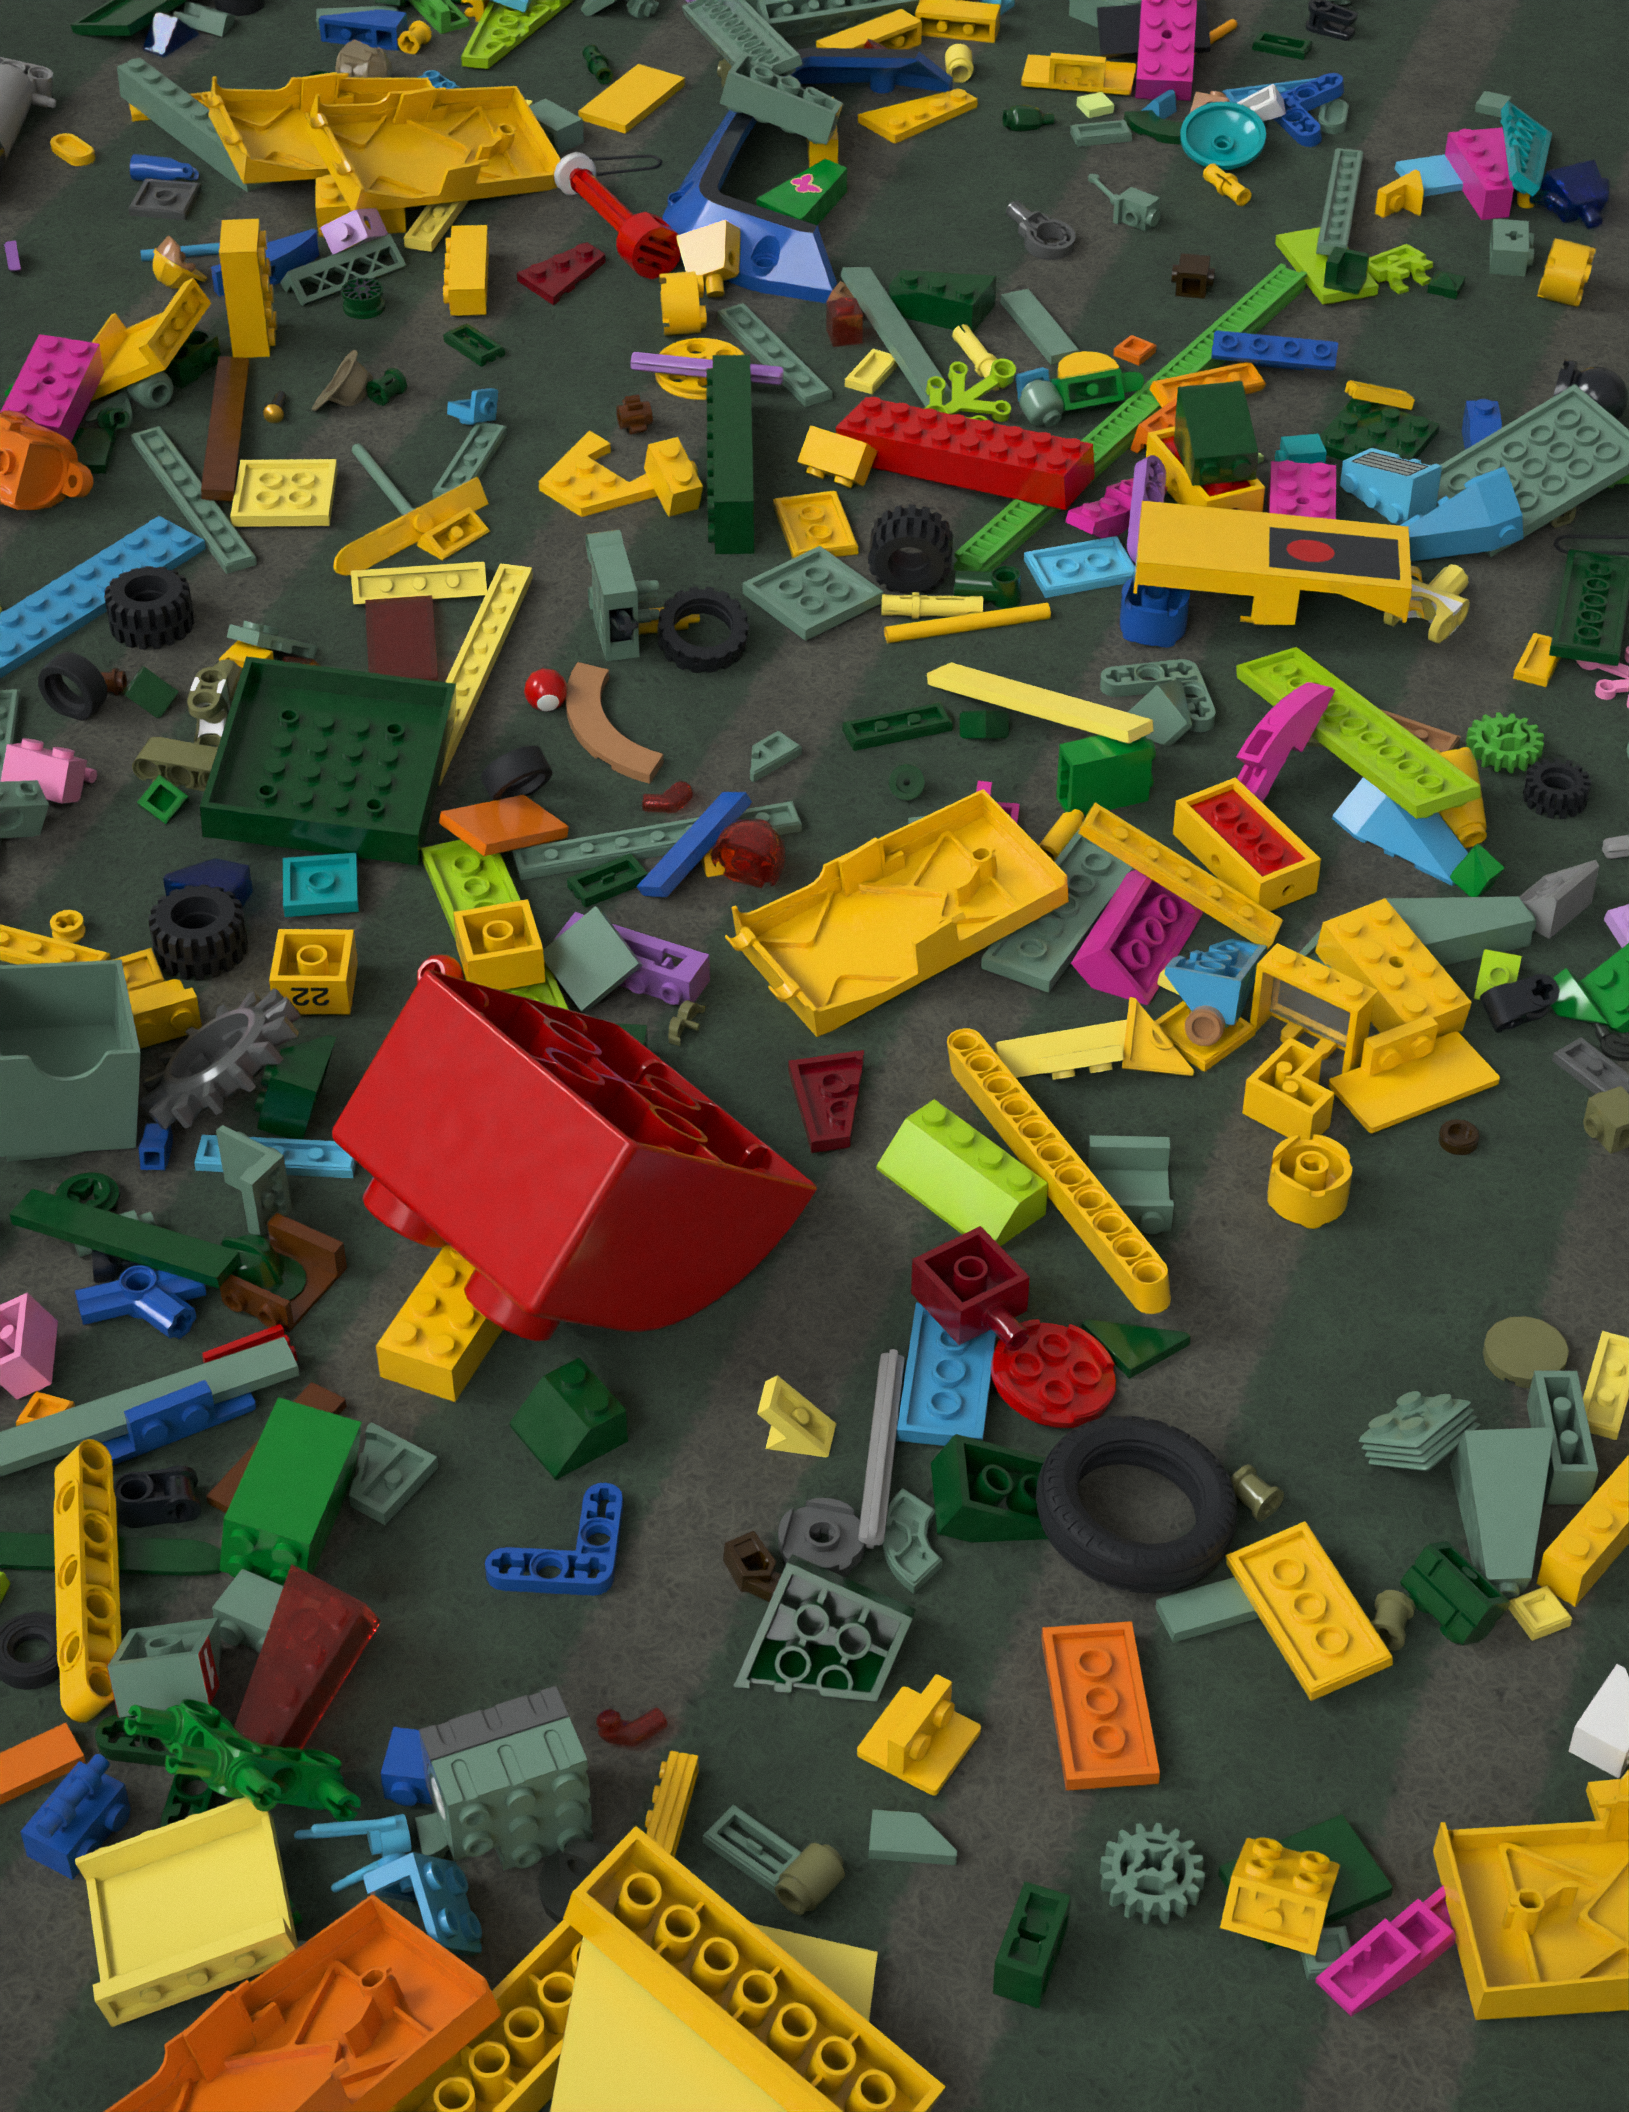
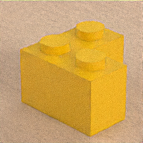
(1288, 1093)

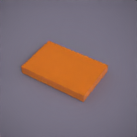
(503, 825)

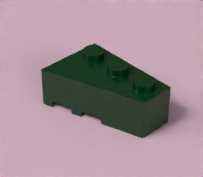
(943, 297)

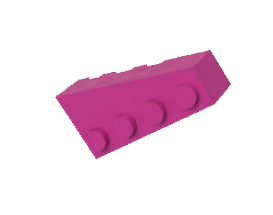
(1483, 168)

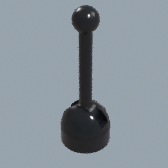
(108, 1266)

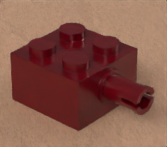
(973, 1289)

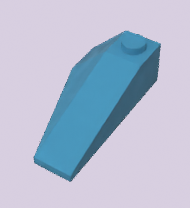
(1471, 522)
(1423, 841)
(1217, 977)

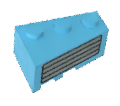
(1392, 484)

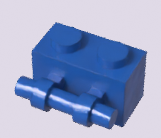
(77, 1817)

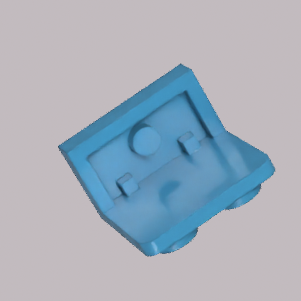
(440, 1893)

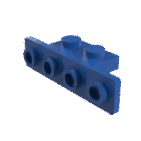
(1274, 351)
(174, 1418)

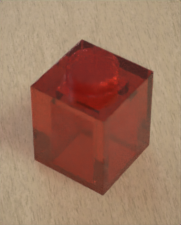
(844, 322)

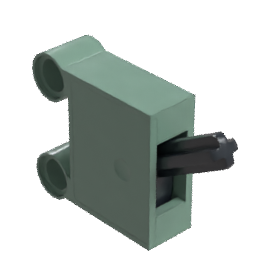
(616, 596)

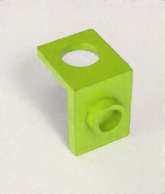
(1495, 970)

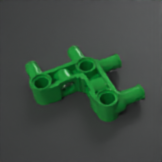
(240, 1767)

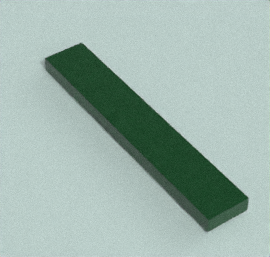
(125, 1238)

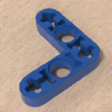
(1321, 91)
(583, 1559)

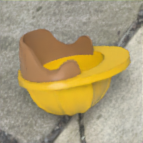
(170, 265)

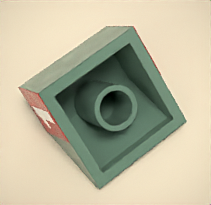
(166, 1665)

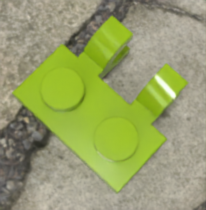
(1397, 265)

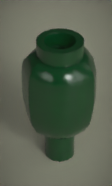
(1026, 118)

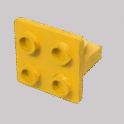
(920, 1737)

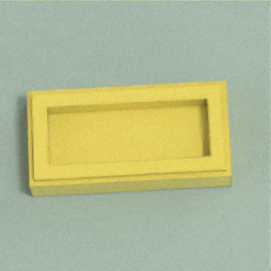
(871, 372)

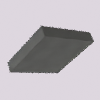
(165, 199)

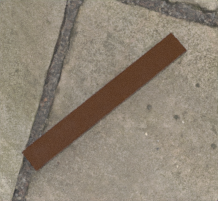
(225, 429)

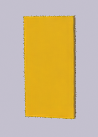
(631, 98)
(1309, 1611)

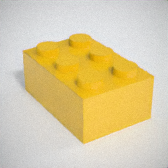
(332, 205)

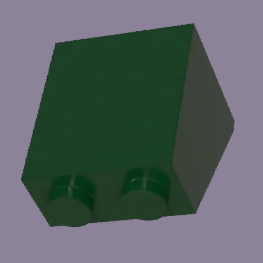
(1215, 433)

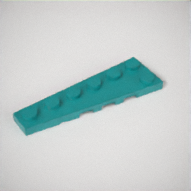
(1525, 148)

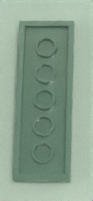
(1048, 945)

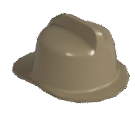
(347, 385)

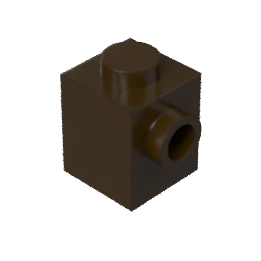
(1193, 275)

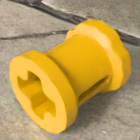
(411, 40)

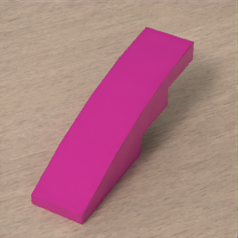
(1390, 1954)

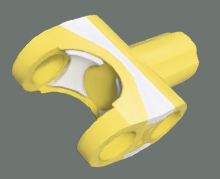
(1440, 601)

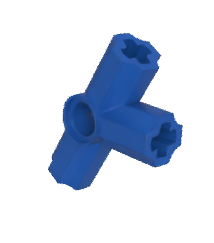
(146, 1295)

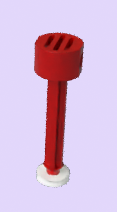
(642, 239)

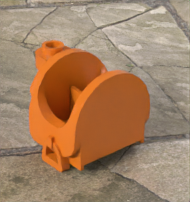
(37, 465)

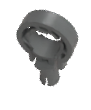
(1038, 226)

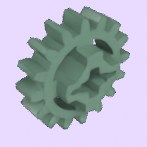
(1152, 1873)

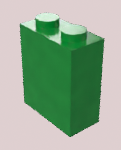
(1104, 773)

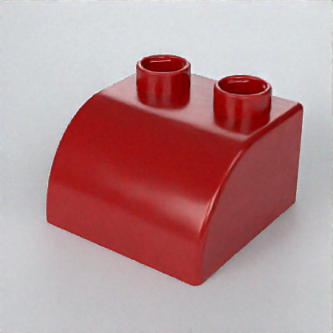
(561, 1163)

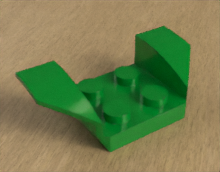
(1599, 996)

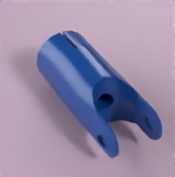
(160, 168)

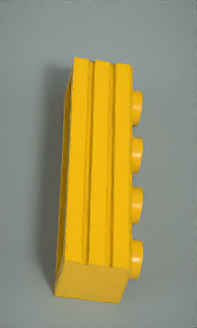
(672, 1800)

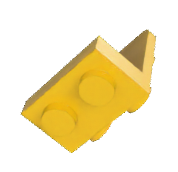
(164, 1012)

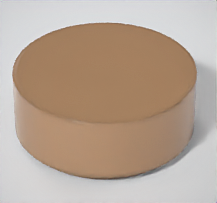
(1204, 1025)

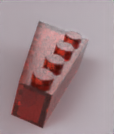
(303, 1660)

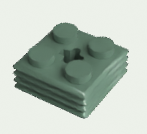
(1418, 1431)

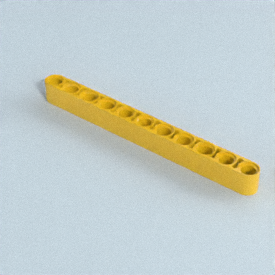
(1070, 1182)

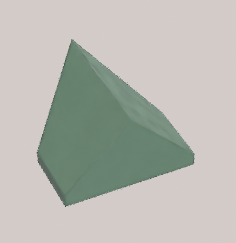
(1168, 710)

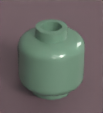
(152, 391)
(1041, 403)

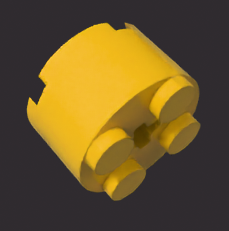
(1566, 272)
(681, 303)
(1309, 1180)

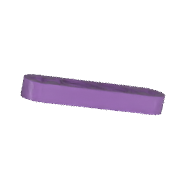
(1150, 482)

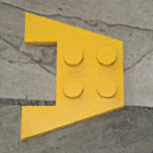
(587, 485)

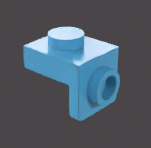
(479, 408)

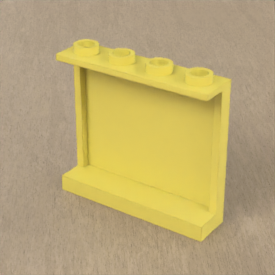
(187, 1909)

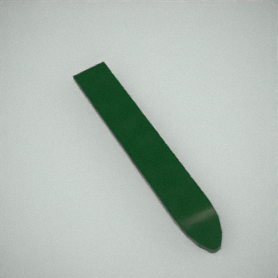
(135, 1554)

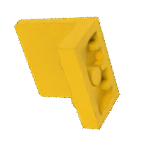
(1279, 1894)

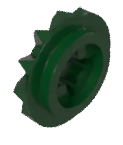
(85, 1184)

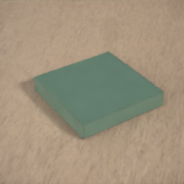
(590, 959)

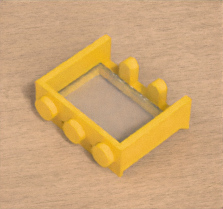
(1313, 1002)

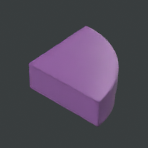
(12, 256)

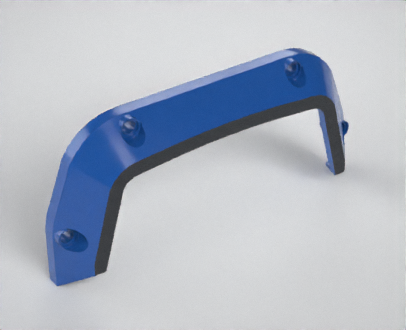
(777, 250)

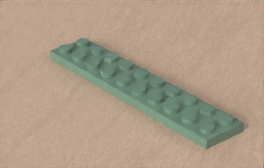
(738, 28)

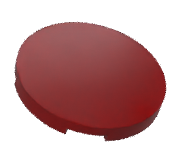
(1056, 1377)

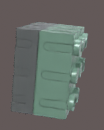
(509, 1780)

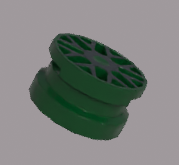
(363, 298)

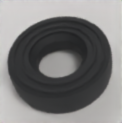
(15, 1632)

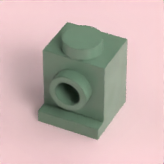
(1136, 209)

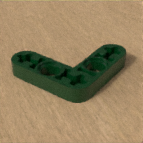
(126, 1751)

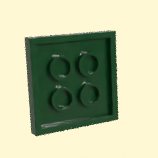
(1371, 425)

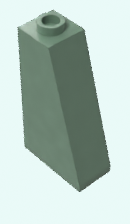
(1465, 926)

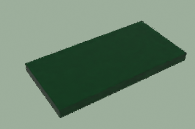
(122, 17)

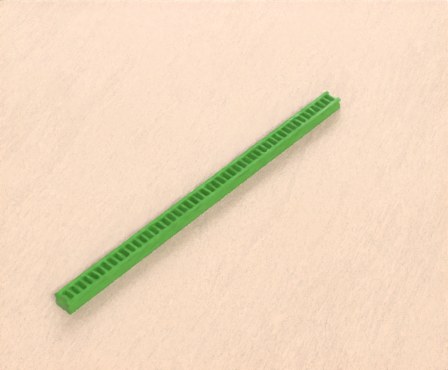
(1116, 433)

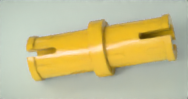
(1227, 184)

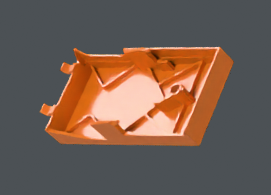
(328, 2027)

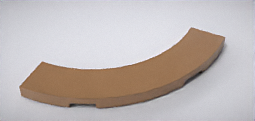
(597, 733)

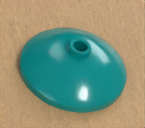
(1223, 135)

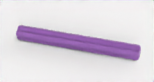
(697, 367)

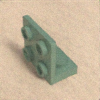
(258, 1174)

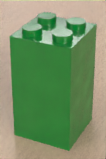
(290, 1492)

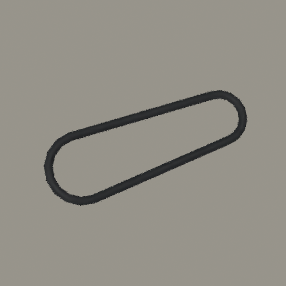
(628, 157)

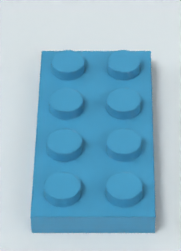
(944, 1384)

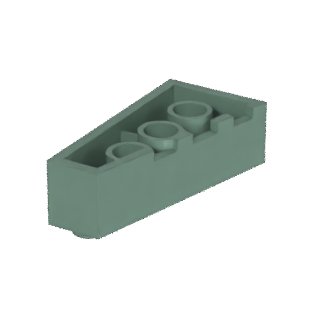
(780, 100)

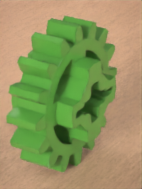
(1505, 742)

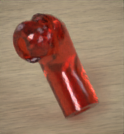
(670, 801)
(627, 1732)

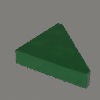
(1134, 1346)

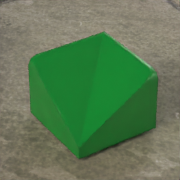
(162, 800)
(1476, 872)

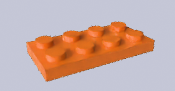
(1099, 1706)

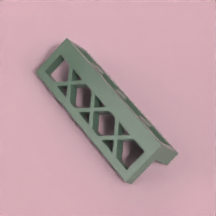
(342, 263)

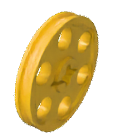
(691, 386)

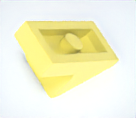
(794, 1421)

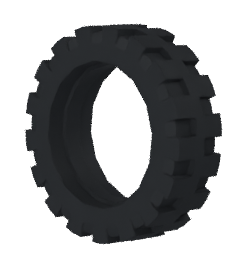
(706, 602)

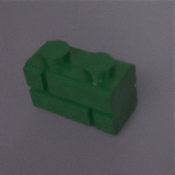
(1454, 1594)

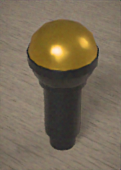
(274, 411)

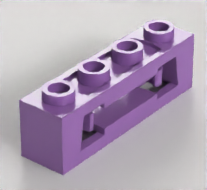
(660, 976)

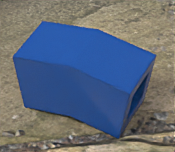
(155, 1147)

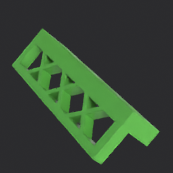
(440, 13)

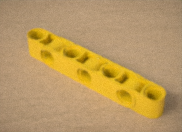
(86, 1579)

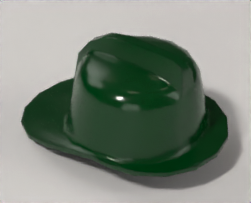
(266, 1267)

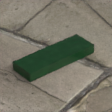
(897, 726)

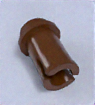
(115, 681)

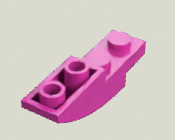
(1108, 515)
(1282, 729)

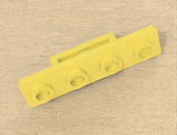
(1065, 1050)

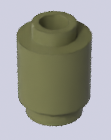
(810, 1878)

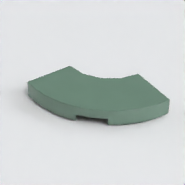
(907, 1543)

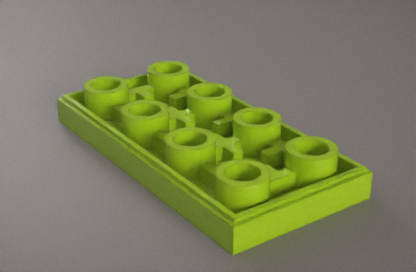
(1300, 251)

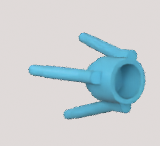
(384, 1836)

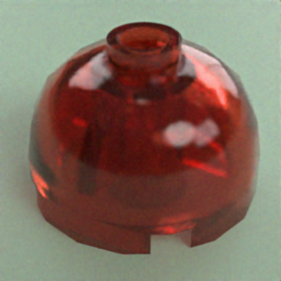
(750, 852)

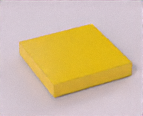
(1203, 1057)

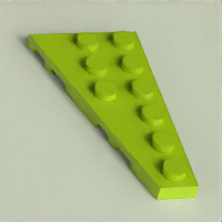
(505, 28)

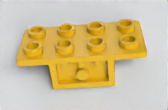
(1078, 73)
(1411, 1074)

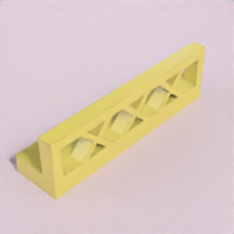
(440, 581)

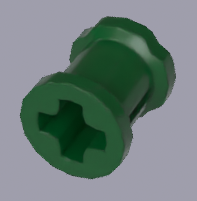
(386, 386)

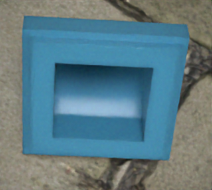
(1163, 105)

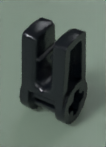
(1331, 20)

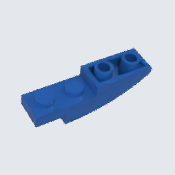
(284, 256)

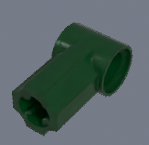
(999, 586)

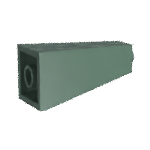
(1500, 1499)

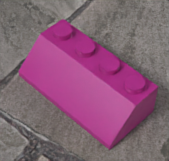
(1135, 938)

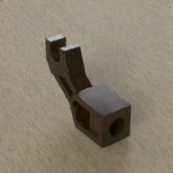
(746, 1553)

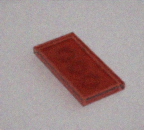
(402, 637)

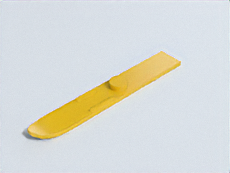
(408, 528)

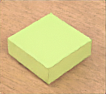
(1095, 105)

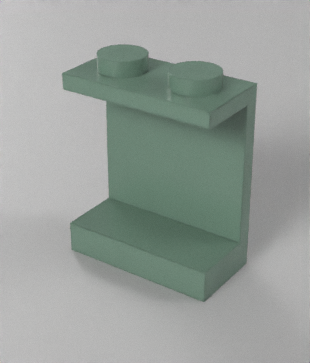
(1135, 1177)

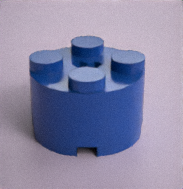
(1154, 614)

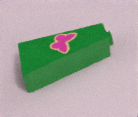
(809, 193)

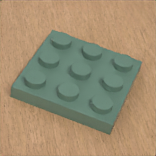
(812, 593)

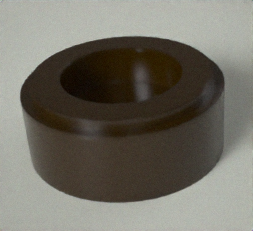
(1458, 1137)

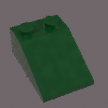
(986, 1492)

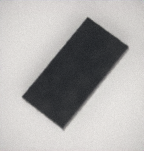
(1120, 30)

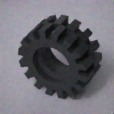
(1552, 801)

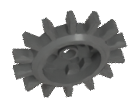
(220, 1059)

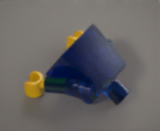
(1572, 193)

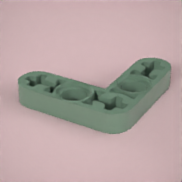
(1191, 681)

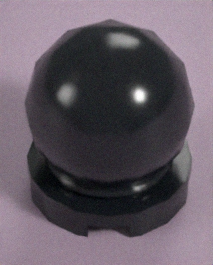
(1598, 383)

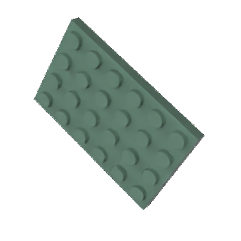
(1551, 456)

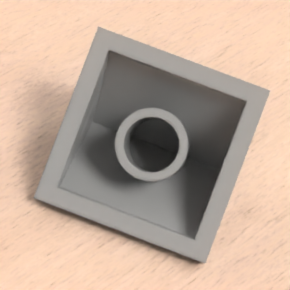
(1561, 896)

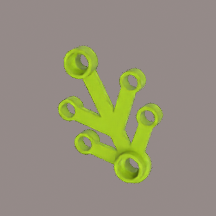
(1001, 375)

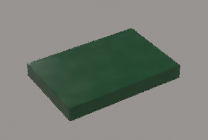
(1359, 1877)

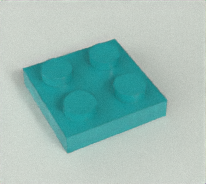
(320, 885)

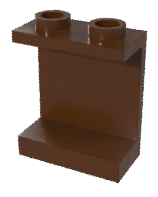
(319, 1256)

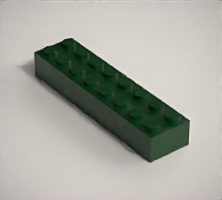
(730, 455)

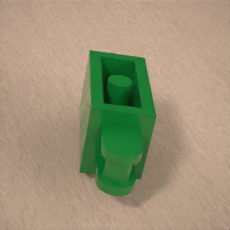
(1096, 387)

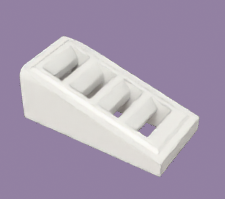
(1266, 103)

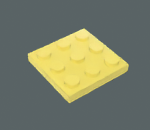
(284, 493)

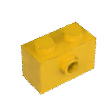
(837, 457)
(673, 476)

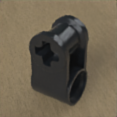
(1519, 1001)
(153, 1498)

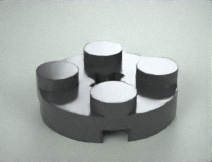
(818, 1517)

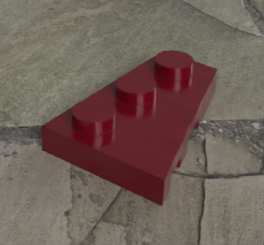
(561, 272)
(827, 1097)

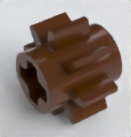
(634, 414)

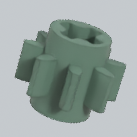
(641, 8)

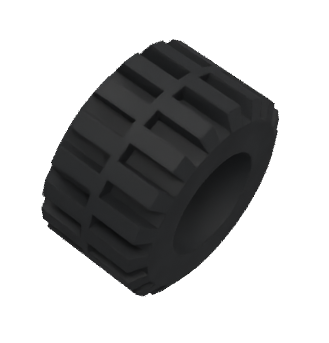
(910, 529)
(149, 607)
(198, 931)

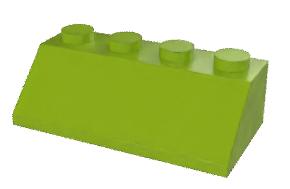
(963, 1175)

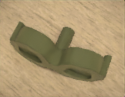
(686, 1013)

